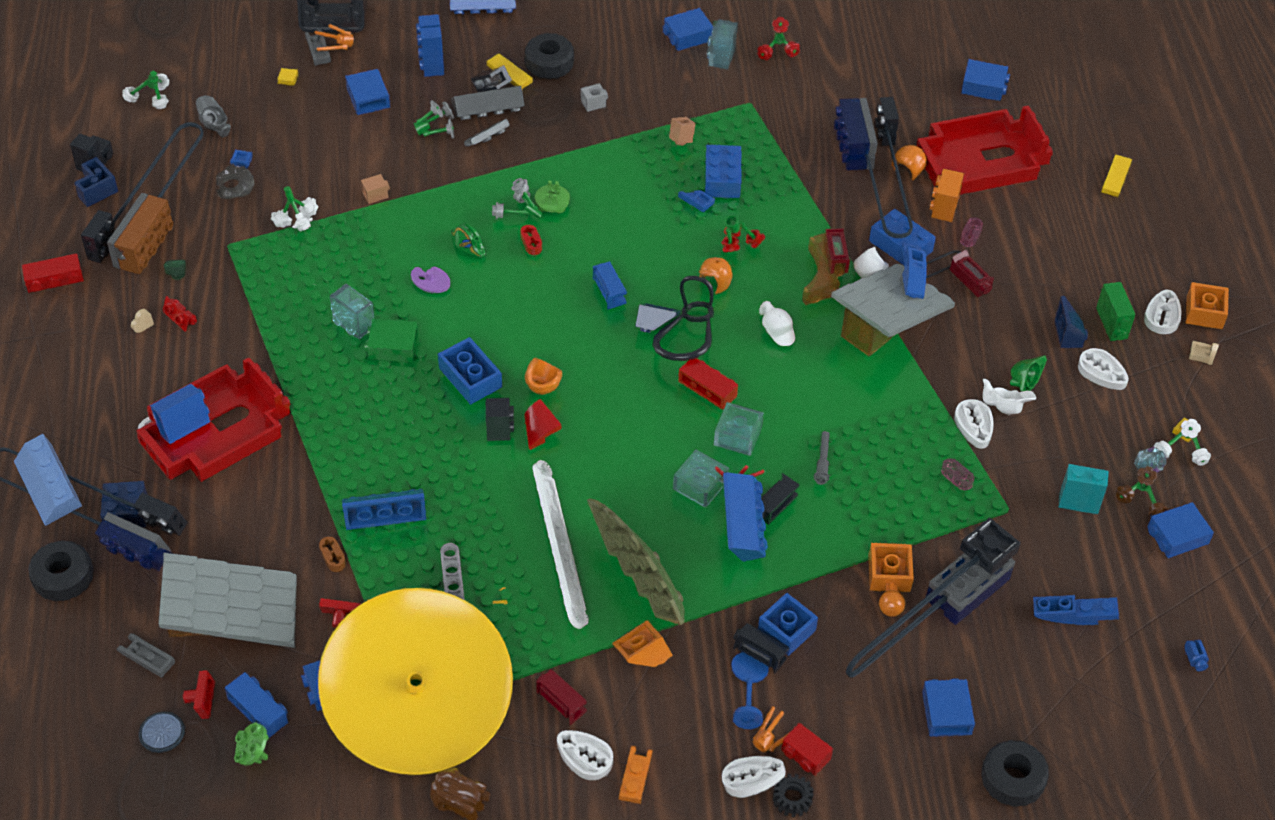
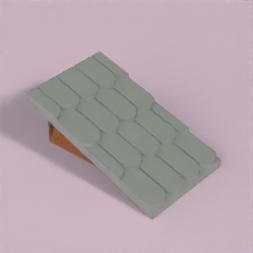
(880, 309)
(227, 600)

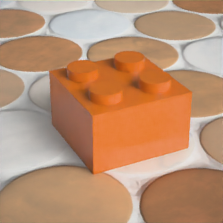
(946, 195)
(1207, 305)

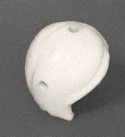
(869, 263)

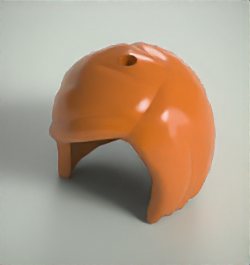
(912, 158)
(720, 270)
(542, 376)

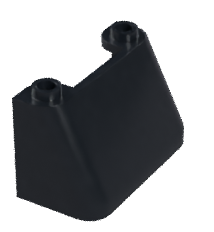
(318, 16)

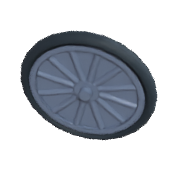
(161, 732)

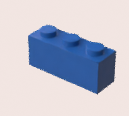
(256, 703)

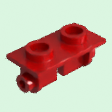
(177, 313)

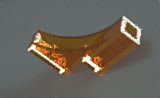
(824, 282)

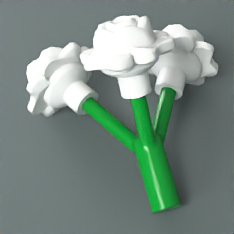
(307, 209)

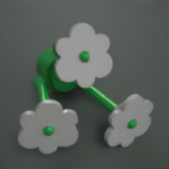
(422, 124)

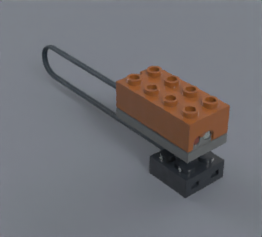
(141, 228)

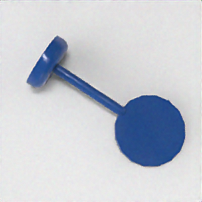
(750, 671)

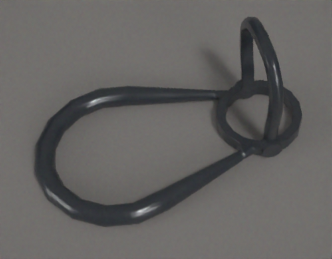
(708, 334)

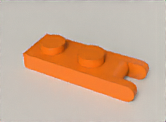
(635, 776)

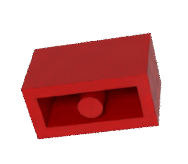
(806, 749)

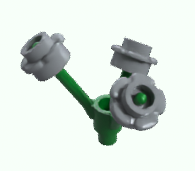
(521, 195)

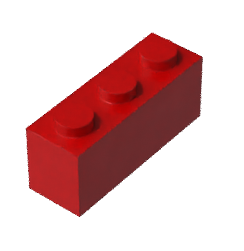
(52, 273)
(708, 382)

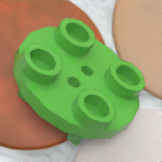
(552, 198)
(251, 744)

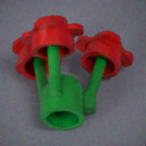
(733, 227)

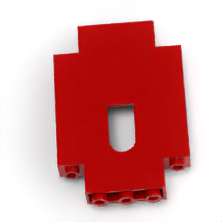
(959, 143)
(208, 449)

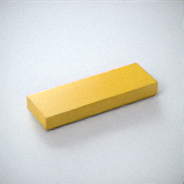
(518, 77)
(1116, 175)

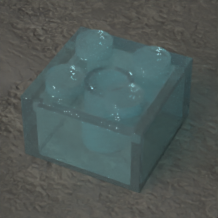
(722, 44)
(351, 311)
(738, 428)
(699, 479)

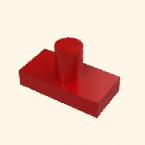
(338, 608)
(202, 695)

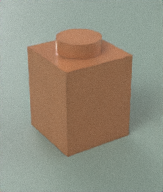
(682, 130)
(375, 188)

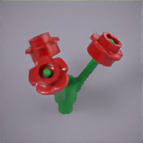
(780, 26)

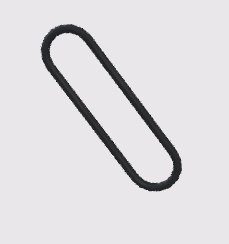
(954, 251)

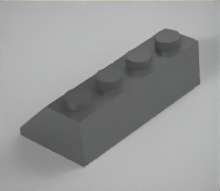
(488, 101)

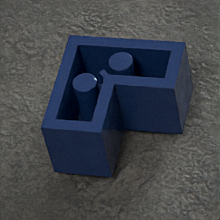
(96, 184)

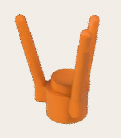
(345, 39)
(764, 738)

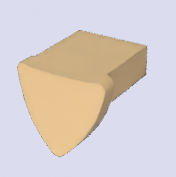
(1203, 352)

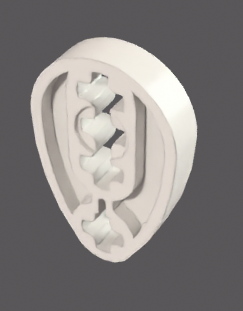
(1172, 316)
(1110, 376)
(970, 430)
(580, 764)
(751, 785)

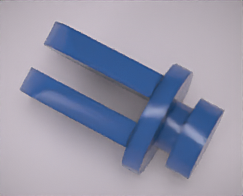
(1196, 654)

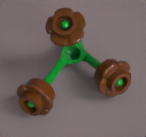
(1145, 478)

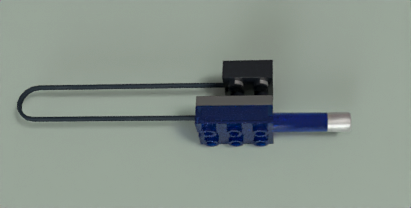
(127, 538)

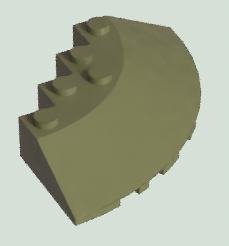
(639, 563)

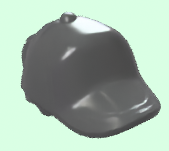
(212, 115)

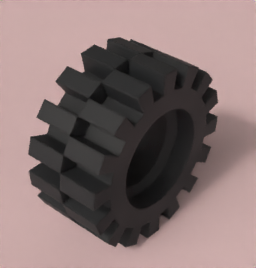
(793, 806)

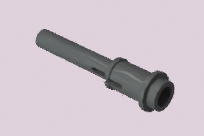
(821, 475)

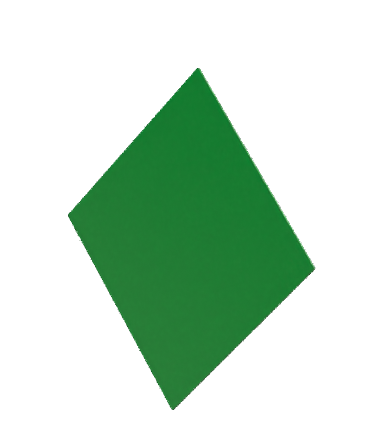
(617, 401)

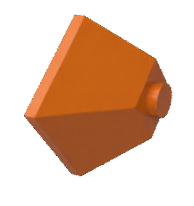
(643, 646)

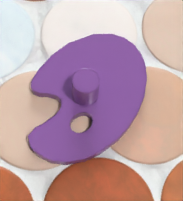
(435, 280)

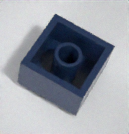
(125, 490)

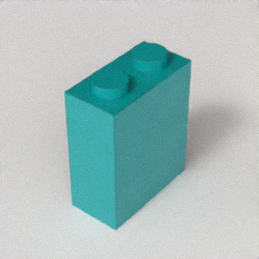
(1083, 489)

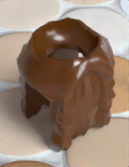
(458, 794)

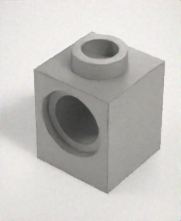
(593, 97)

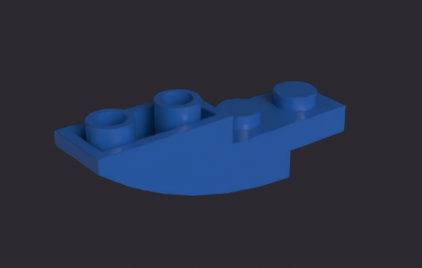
(914, 270)
(1071, 611)

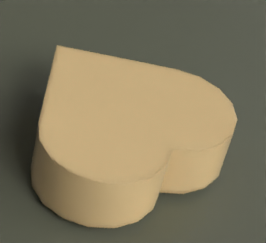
(142, 321)

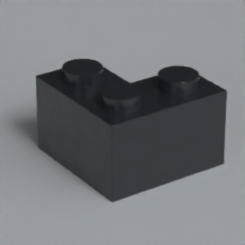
(87, 148)
(499, 419)

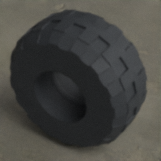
(549, 56)
(65, 584)
(1007, 788)

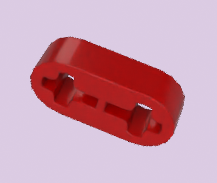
(527, 241)

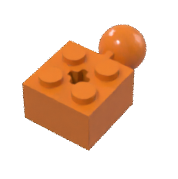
(891, 572)

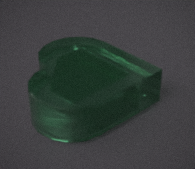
(175, 268)

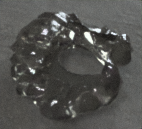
(242, 175)

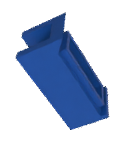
(609, 284)

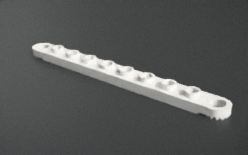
(560, 545)

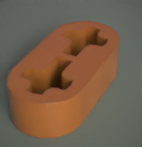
(335, 553)

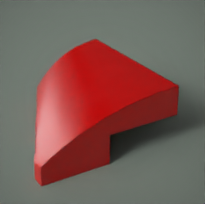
(539, 424)

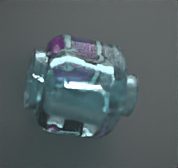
(1151, 457)

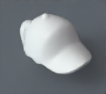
(777, 324)
(1006, 401)

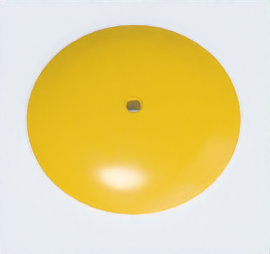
(407, 638)

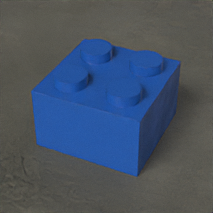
(788, 622)

